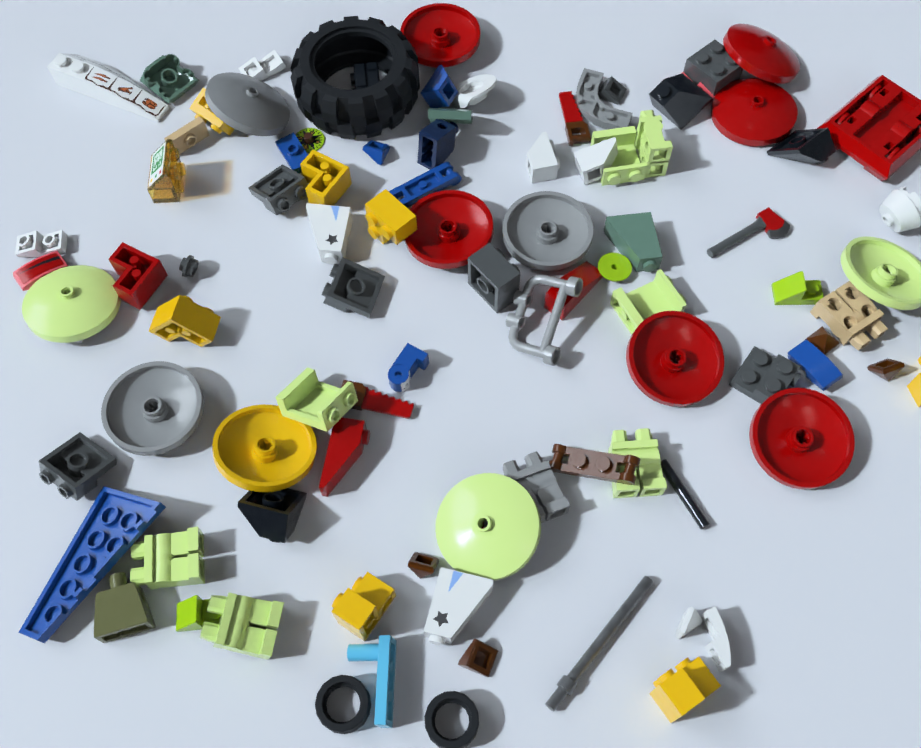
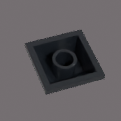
(679, 99)
(805, 146)
(273, 513)

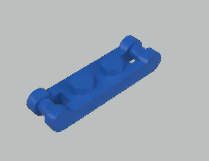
(426, 183)

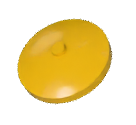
(263, 449)

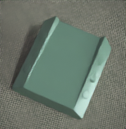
(168, 78)

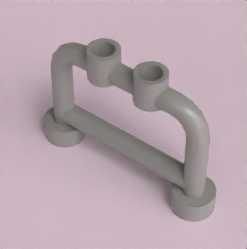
(523, 299)

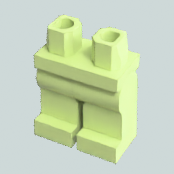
(651, 144)
(648, 474)
(170, 559)
(238, 623)

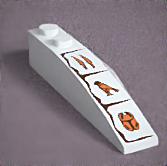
(105, 85)

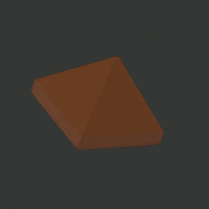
(823, 340)
(886, 368)
(423, 564)

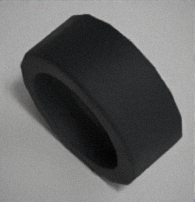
(441, 700)
(321, 702)

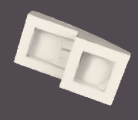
(264, 68)
(718, 648)

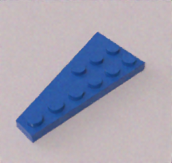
(100, 542)

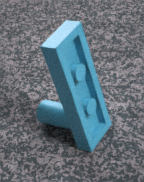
(386, 656)

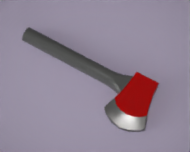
(767, 219)

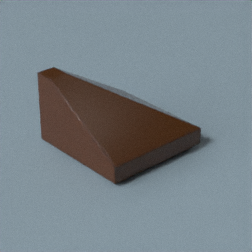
(478, 658)

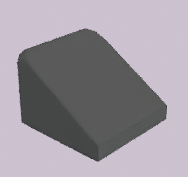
(611, 91)

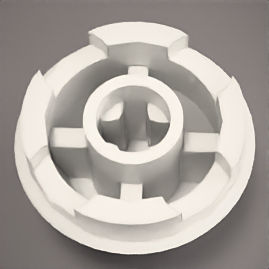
(901, 210)

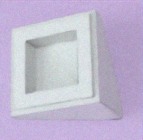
(689, 621)

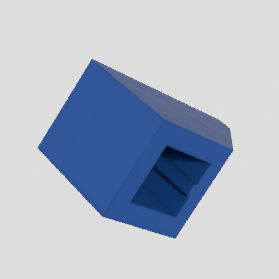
(439, 89)

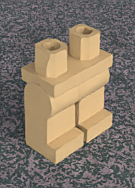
(850, 315)

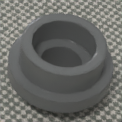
(188, 266)

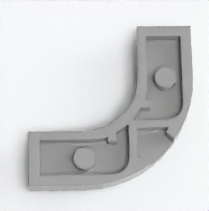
(593, 108)

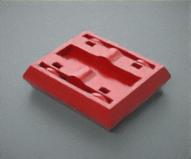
(880, 124)

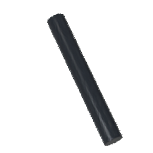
(684, 495)

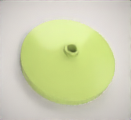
(883, 272)
(71, 304)
(510, 533)

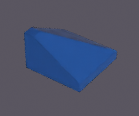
(377, 151)

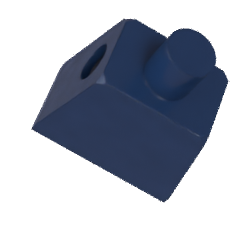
(436, 143)

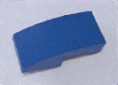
(816, 365)

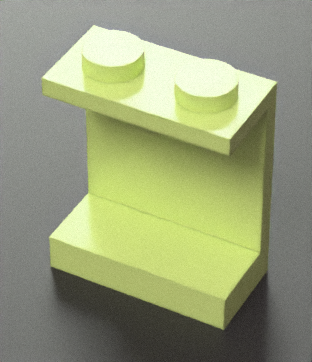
(626, 164)
(647, 300)

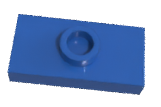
(292, 151)

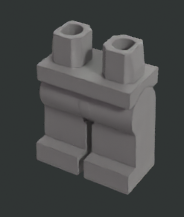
(541, 484)

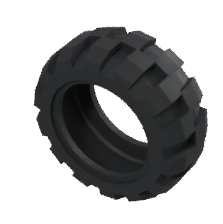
(359, 110)

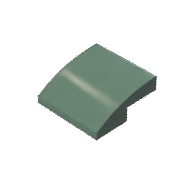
(461, 116)

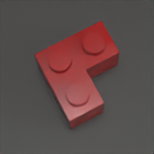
(138, 274)

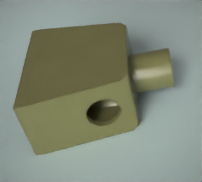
(121, 610)

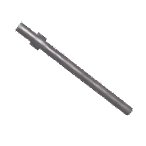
(567, 683)

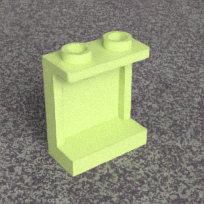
(315, 401)

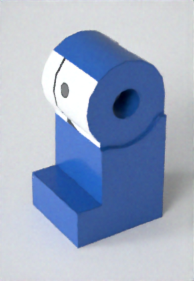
(405, 367)

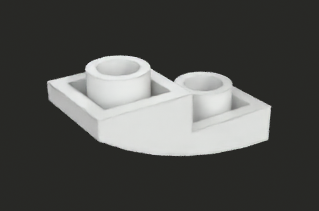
(37, 245)

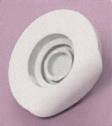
(474, 90)

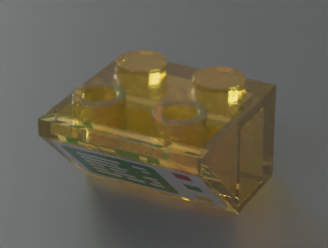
(166, 174)

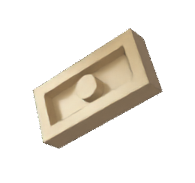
(189, 134)

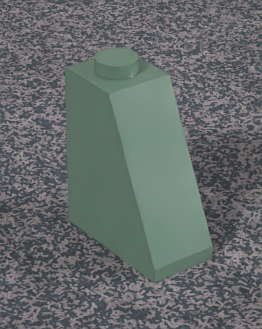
(635, 239)

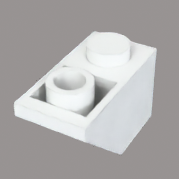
(594, 159)
(541, 160)

